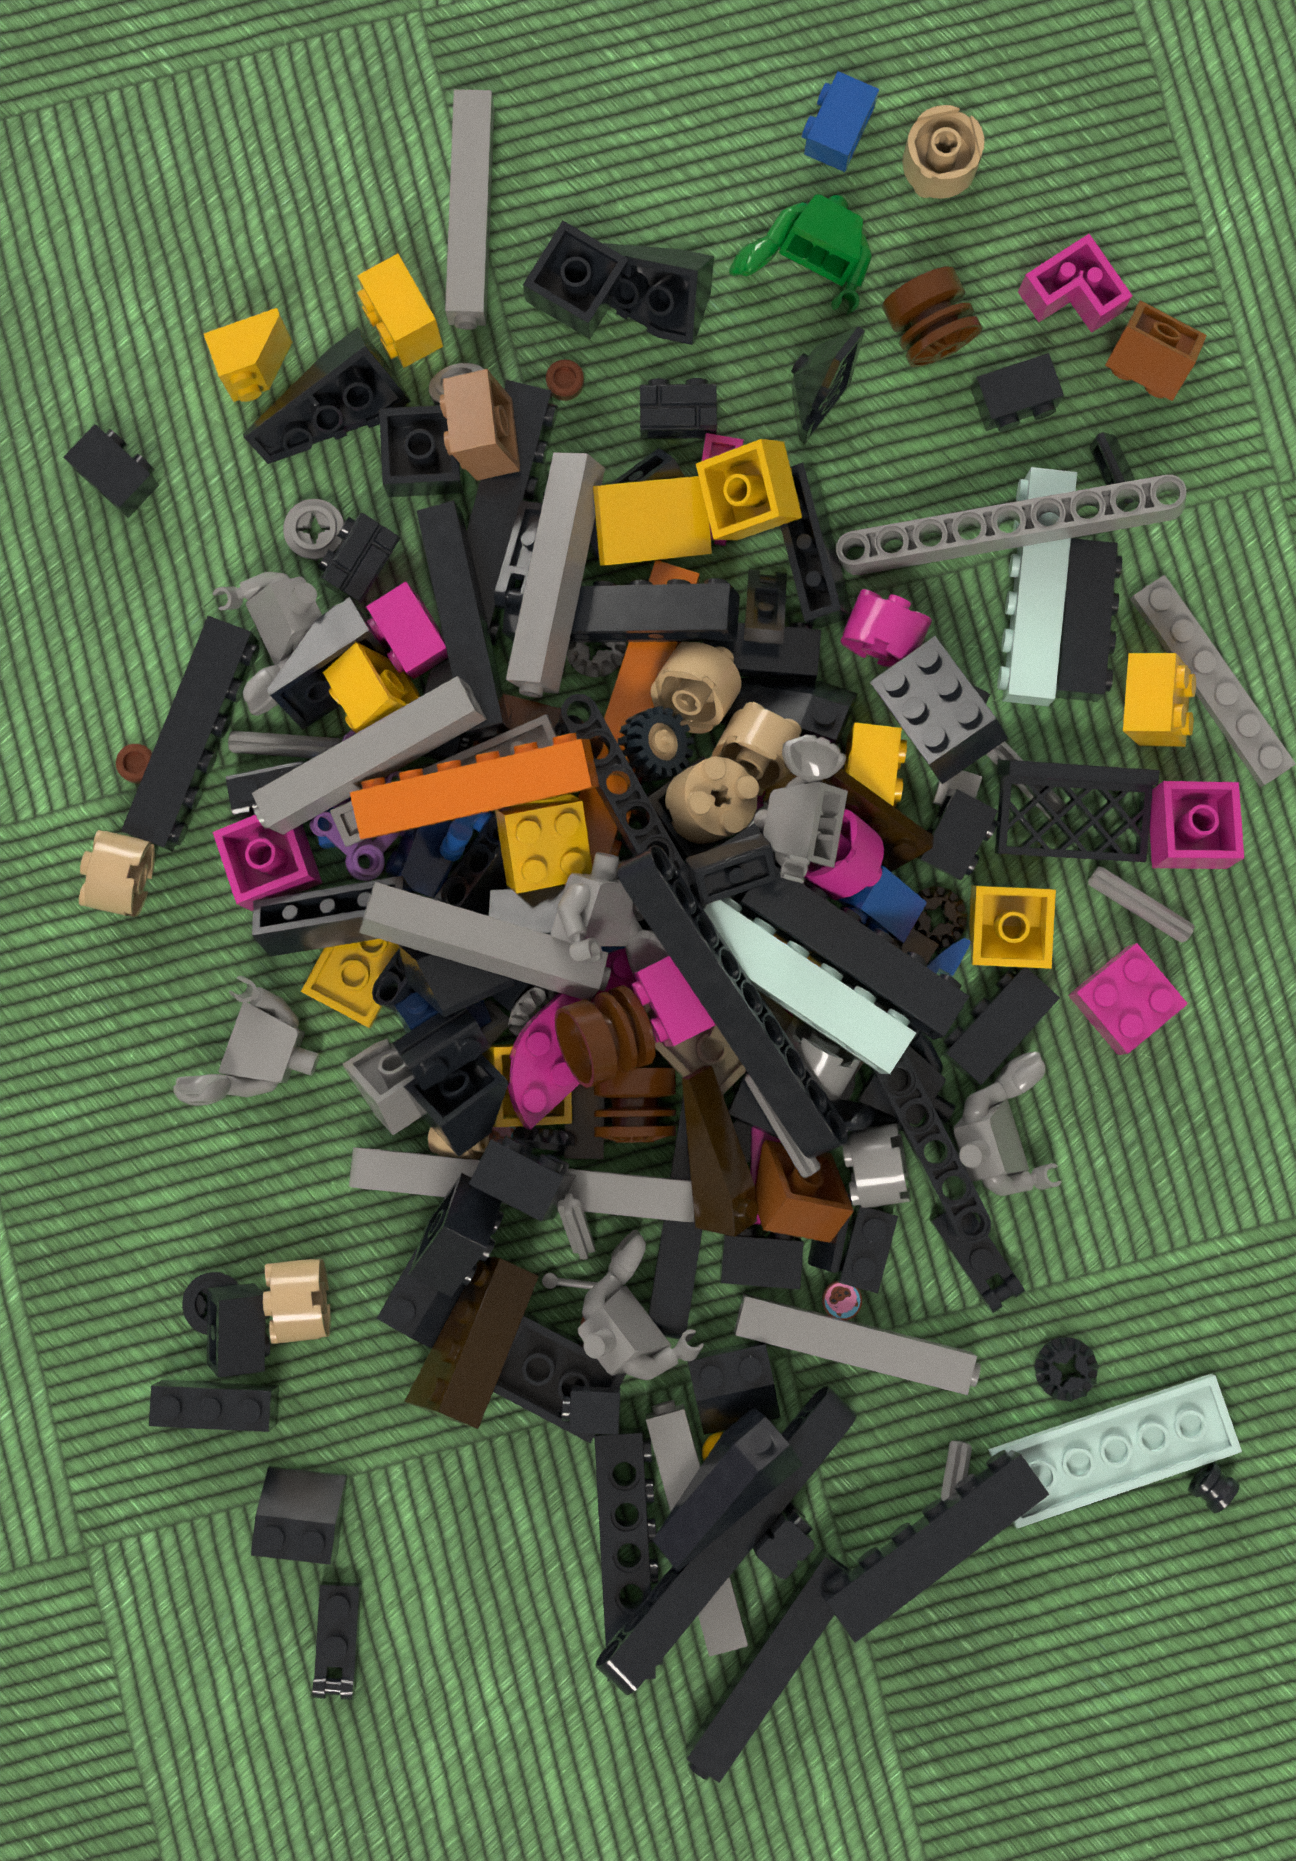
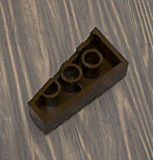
(474, 1344)

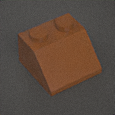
(1155, 351)
(799, 1205)

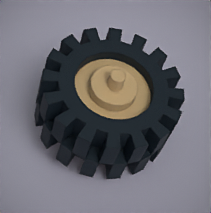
(656, 743)

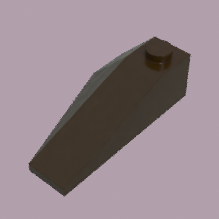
(718, 1170)

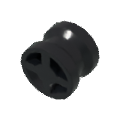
(1213, 1487)

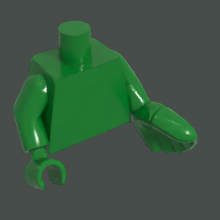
(819, 237)

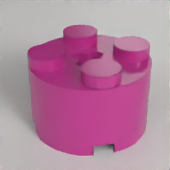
(884, 628)
(856, 862)

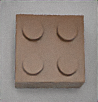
(480, 424)

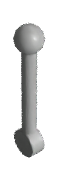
(550, 1280)

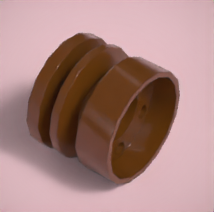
(931, 316)
(605, 1036)
(636, 1105)

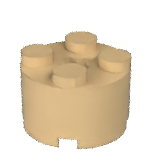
(943, 152)
(697, 685)
(756, 743)
(712, 800)
(116, 873)
(297, 1300)

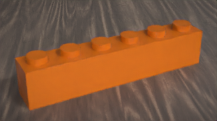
(474, 788)

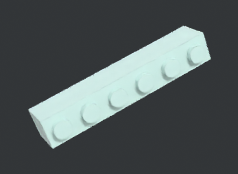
(1036, 601)
(812, 991)

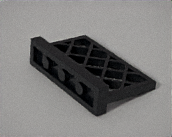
(1068, 777)

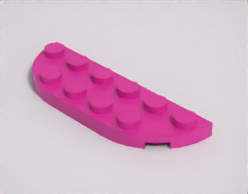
(537, 1065)

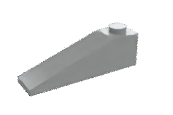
(382, 1074)

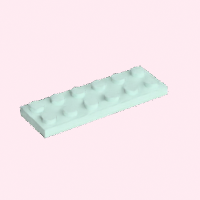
(1127, 1446)

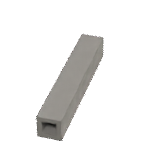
(469, 208)
(555, 574)
(368, 755)
(480, 942)
(857, 1344)
(677, 1466)

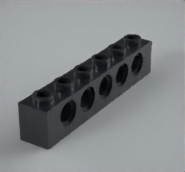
(611, 1492)

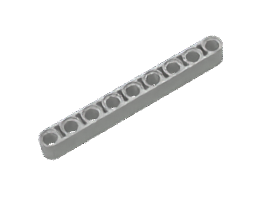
(1029, 532)
(595, 1189)

